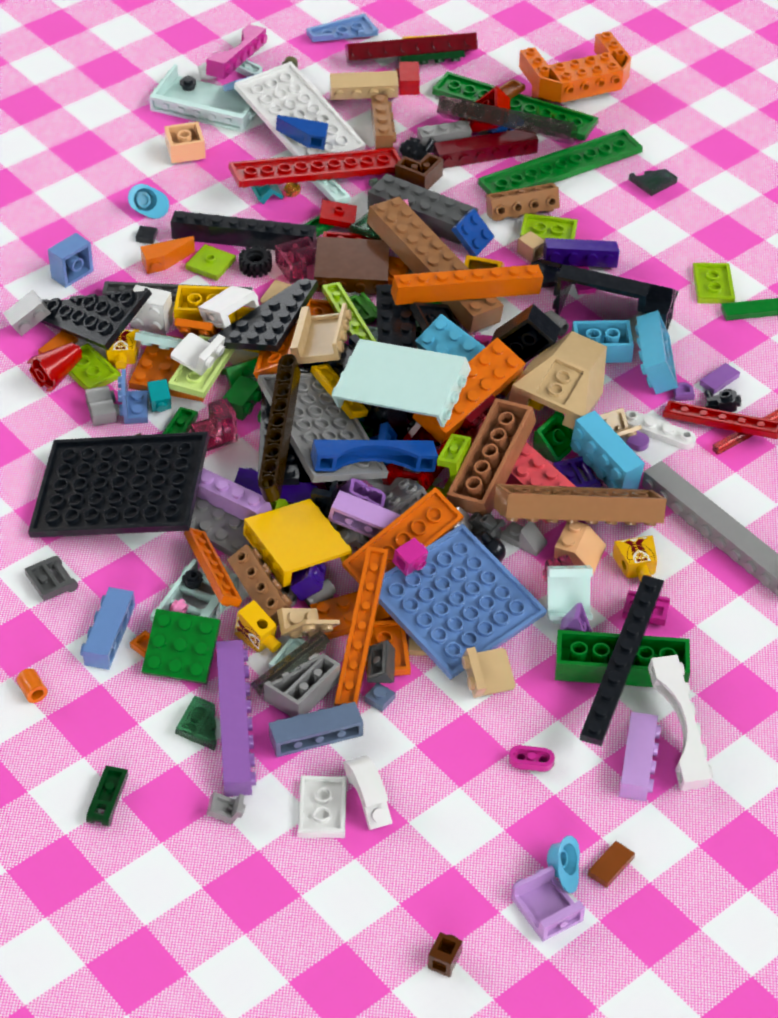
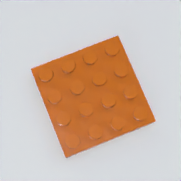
(156, 365)

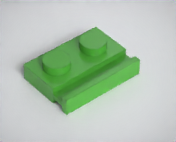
(365, 307)

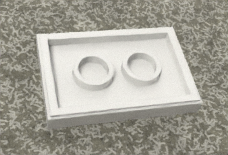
(322, 807)

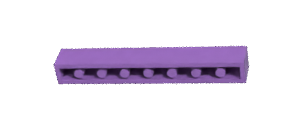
(233, 718)

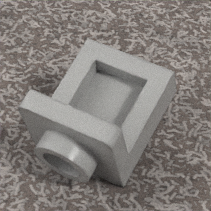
(225, 808)

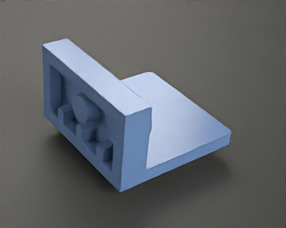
(134, 403)

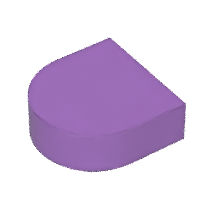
(683, 392)
(638, 442)

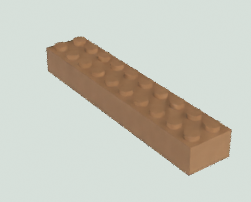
(427, 253)

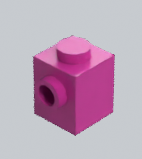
(410, 556)

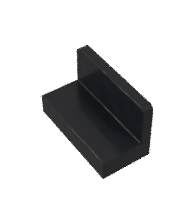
(325, 498)

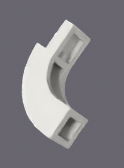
(367, 781)

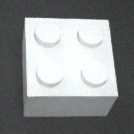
(156, 313)

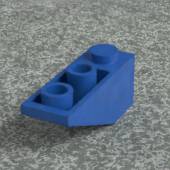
(307, 132)

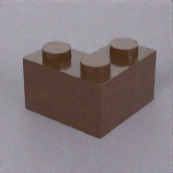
(421, 173)

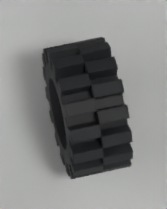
(263, 263)

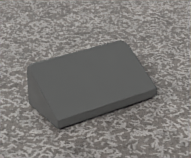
(381, 663)

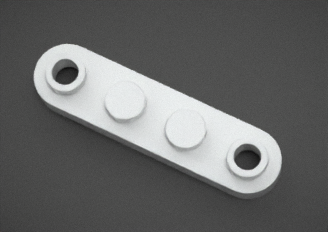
(662, 430)

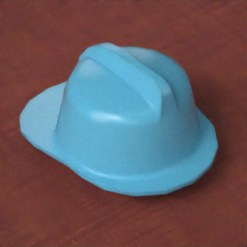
(148, 201)
(565, 859)

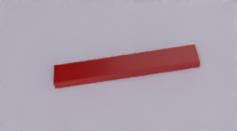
(721, 419)

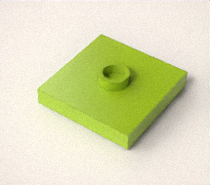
(210, 262)

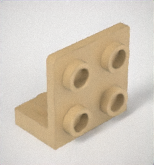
(303, 622)

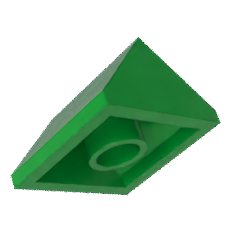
(553, 438)

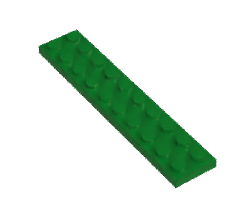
(471, 90)
(563, 163)

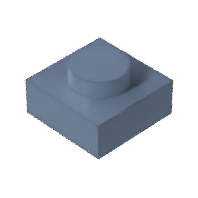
(379, 697)

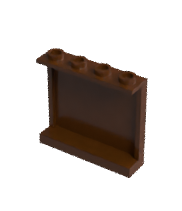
(352, 262)

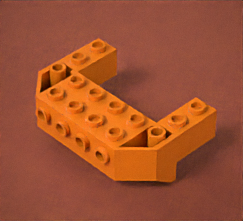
(578, 77)

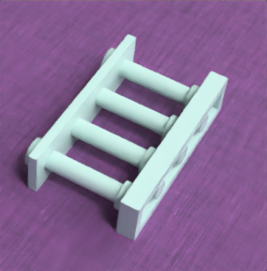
(213, 609)

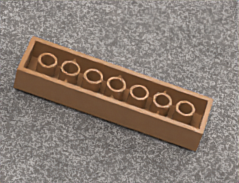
(580, 504)

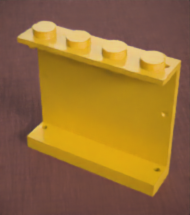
(294, 539)

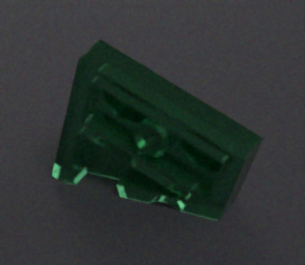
(199, 723)

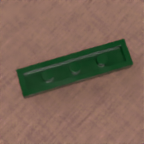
(438, 57)

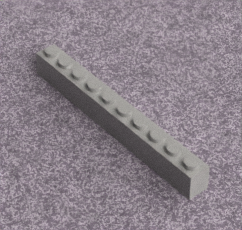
(714, 524)

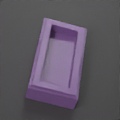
(719, 378)

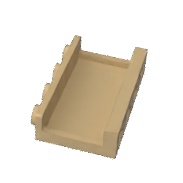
(320, 336)

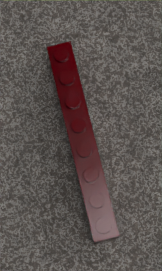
(410, 46)

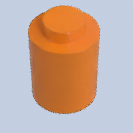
(31, 685)

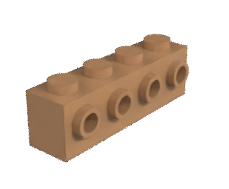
(382, 122)
(522, 201)
(258, 581)

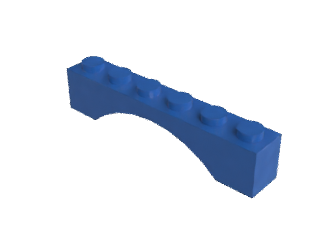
(411, 454)

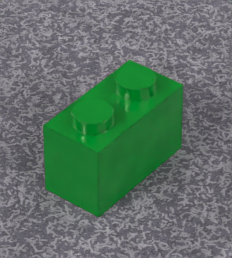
(243, 396)

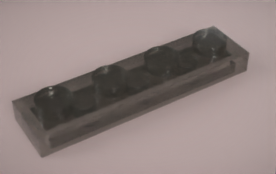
(315, 644)

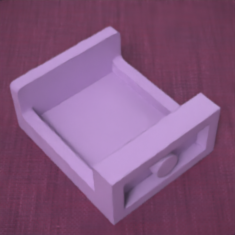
(546, 904)

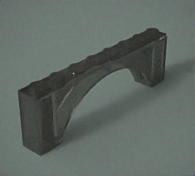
(547, 127)

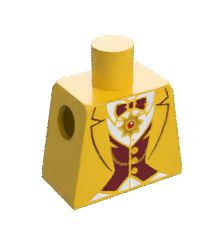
(124, 349)
(636, 556)
(256, 628)

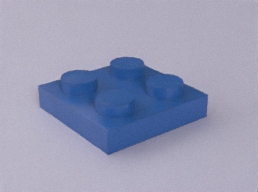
(473, 232)

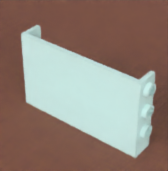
(203, 104)
(402, 379)

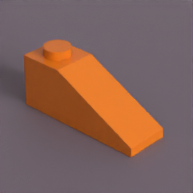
(165, 254)

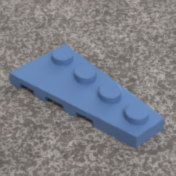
(343, 29)

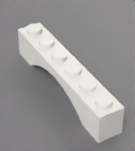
(668, 680)

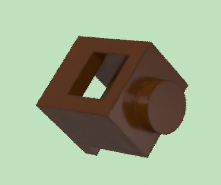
(445, 954)

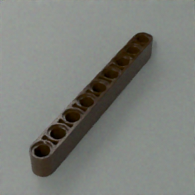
(279, 428)

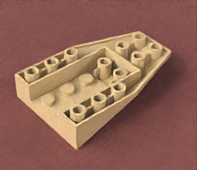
(564, 377)

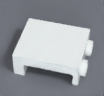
(225, 303)

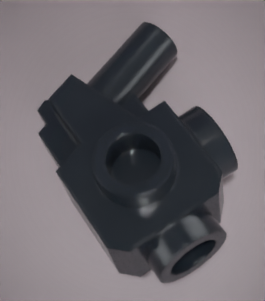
(414, 149)
(725, 401)

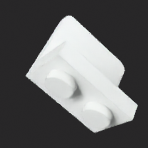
(198, 353)

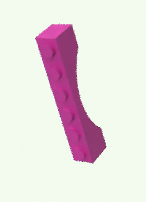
(225, 62)

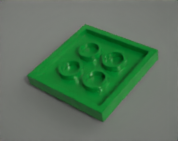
(181, 646)

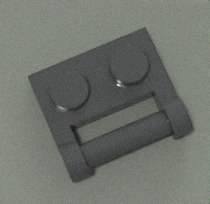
(46, 582)

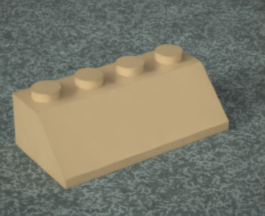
(363, 85)

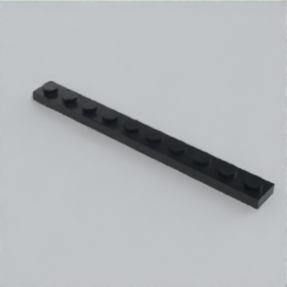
(621, 661)

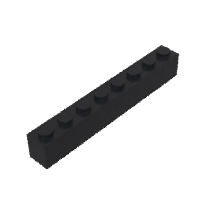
(237, 230)

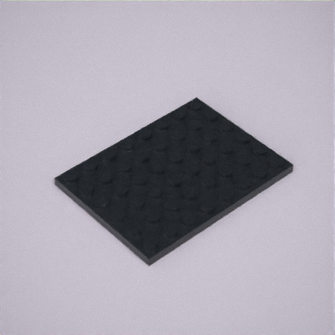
(120, 485)

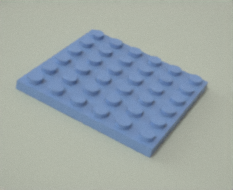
(459, 601)

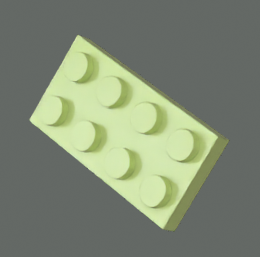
(192, 383)

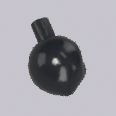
(494, 545)

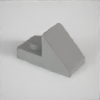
(526, 538)

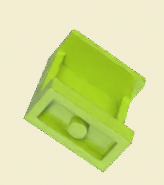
(453, 456)

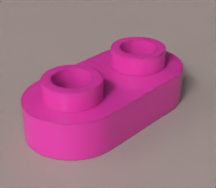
(532, 758)

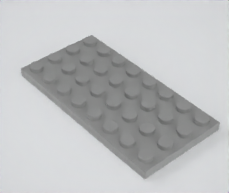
(320, 419)

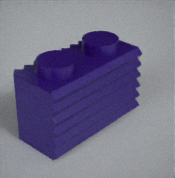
(308, 581)

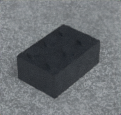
(528, 333)

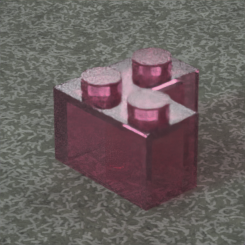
(295, 257)
(220, 424)

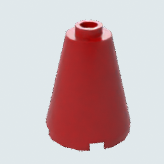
(54, 365)

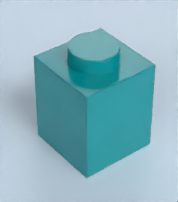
(159, 395)

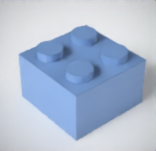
(70, 260)

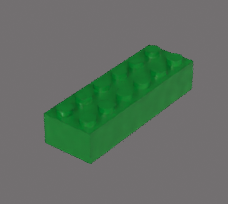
(586, 655)

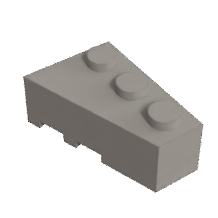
(305, 687)

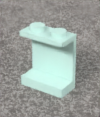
(566, 588)

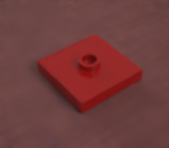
(337, 214)

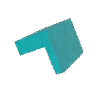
(263, 193)

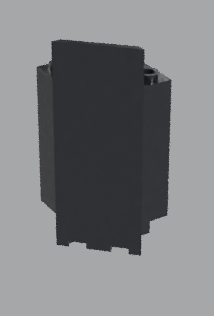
(649, 296)

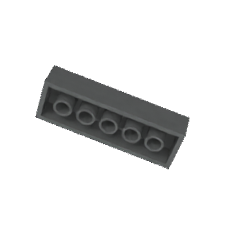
(436, 210)

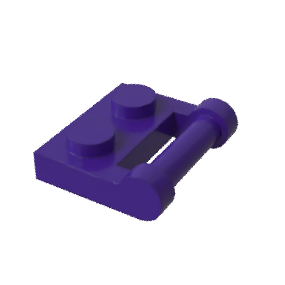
(572, 473)

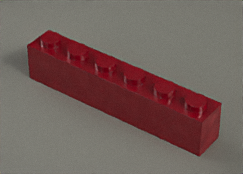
(485, 147)

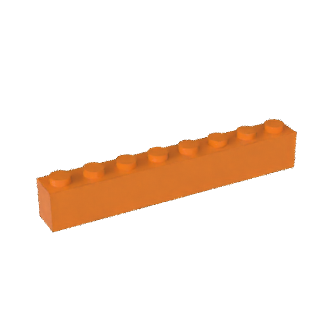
(466, 284)

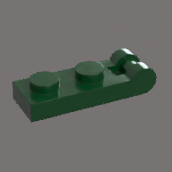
(107, 795)

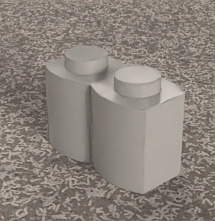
(101, 405)

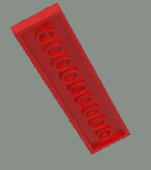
(314, 167)

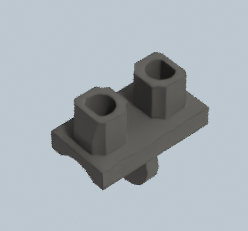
(486, 523)

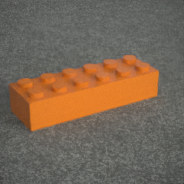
(489, 375)

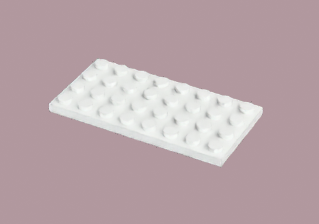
(290, 94)

